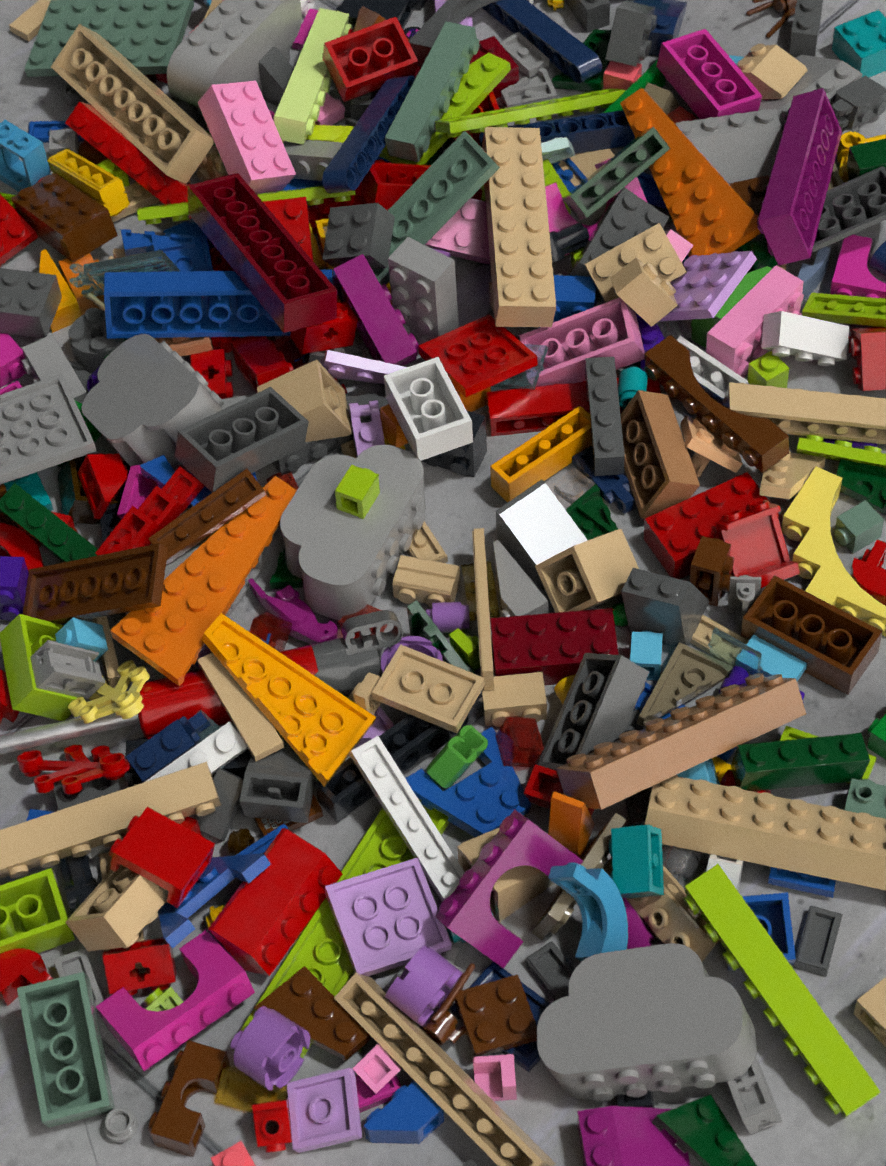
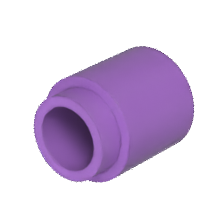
(449, 616)

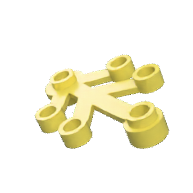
(121, 702)

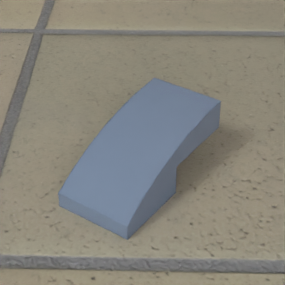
(813, 274)

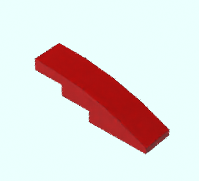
(155, 513)

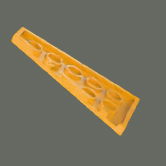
(305, 710)

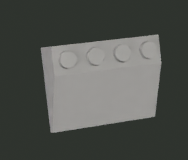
(820, 73)
(737, 144)

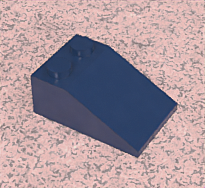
(669, 21)

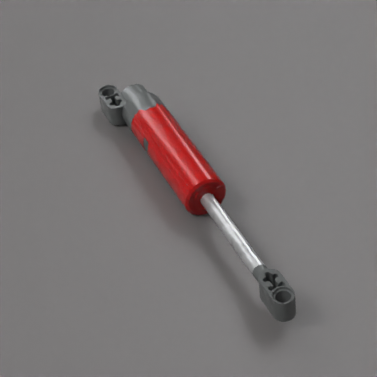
(336, 662)

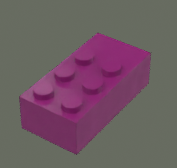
(377, 320)

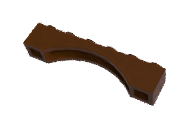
(755, 438)

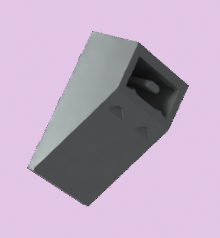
(278, 787)

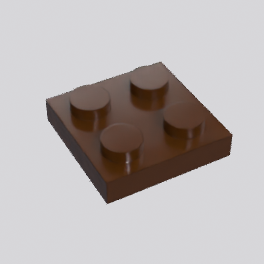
(496, 1016)

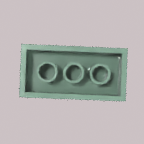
(66, 1049)

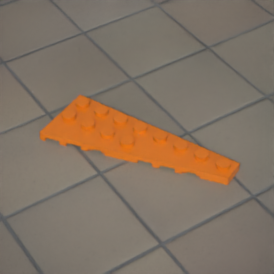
(694, 192)
(203, 588)

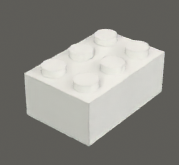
(428, 409)

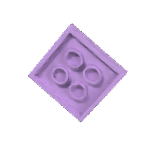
(708, 284)
(386, 917)

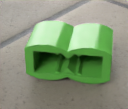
(457, 756)

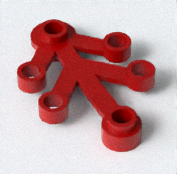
(104, 764)

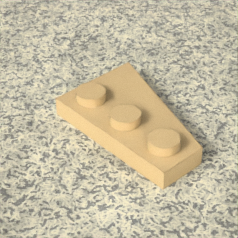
(789, 474)

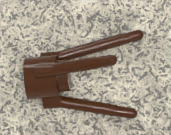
(783, 6)
(442, 1024)

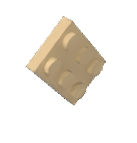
(649, 247)
(428, 688)

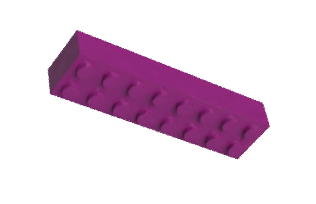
(800, 178)

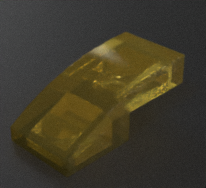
(470, 590)

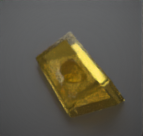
(242, 1092)

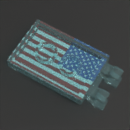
(93, 273)

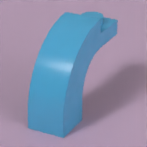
(600, 906)

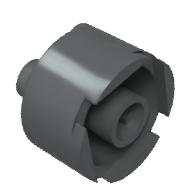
(90, 339)

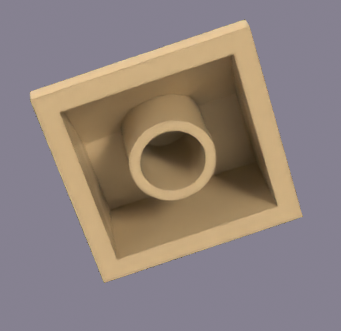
(771, 70)

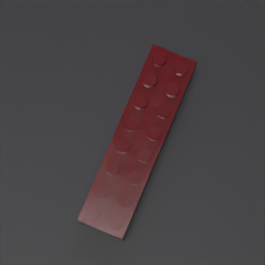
(262, 253)

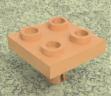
(707, 446)

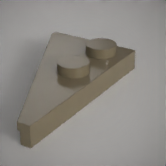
(683, 678)

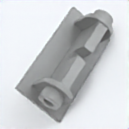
(742, 595)

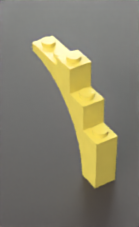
(809, 523)

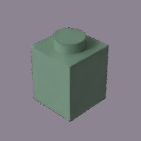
(858, 527)

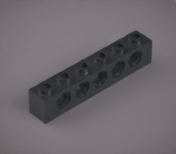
(408, 745)

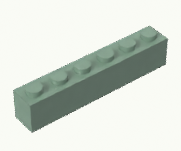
(432, 91)

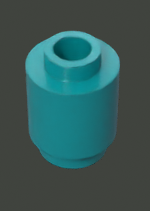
(629, 383)

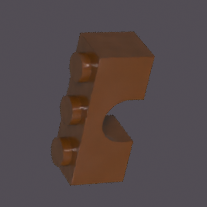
(196, 1071)

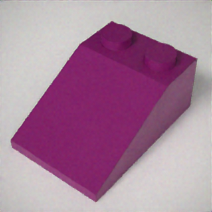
(626, 1138)

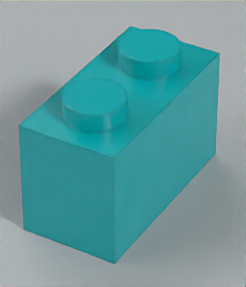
(637, 861)

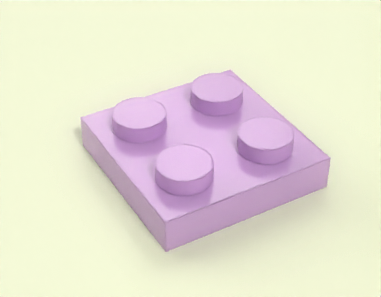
(324, 1110)

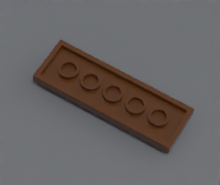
(97, 585)

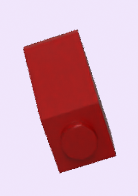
(102, 480)

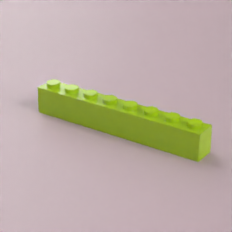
(781, 991)

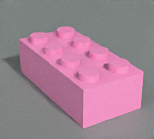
(247, 135)
(465, 233)
(594, 333)
(738, 335)

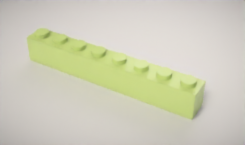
(309, 79)

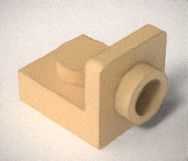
(363, 693)

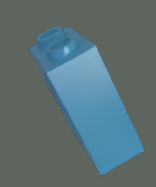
(19, 144)

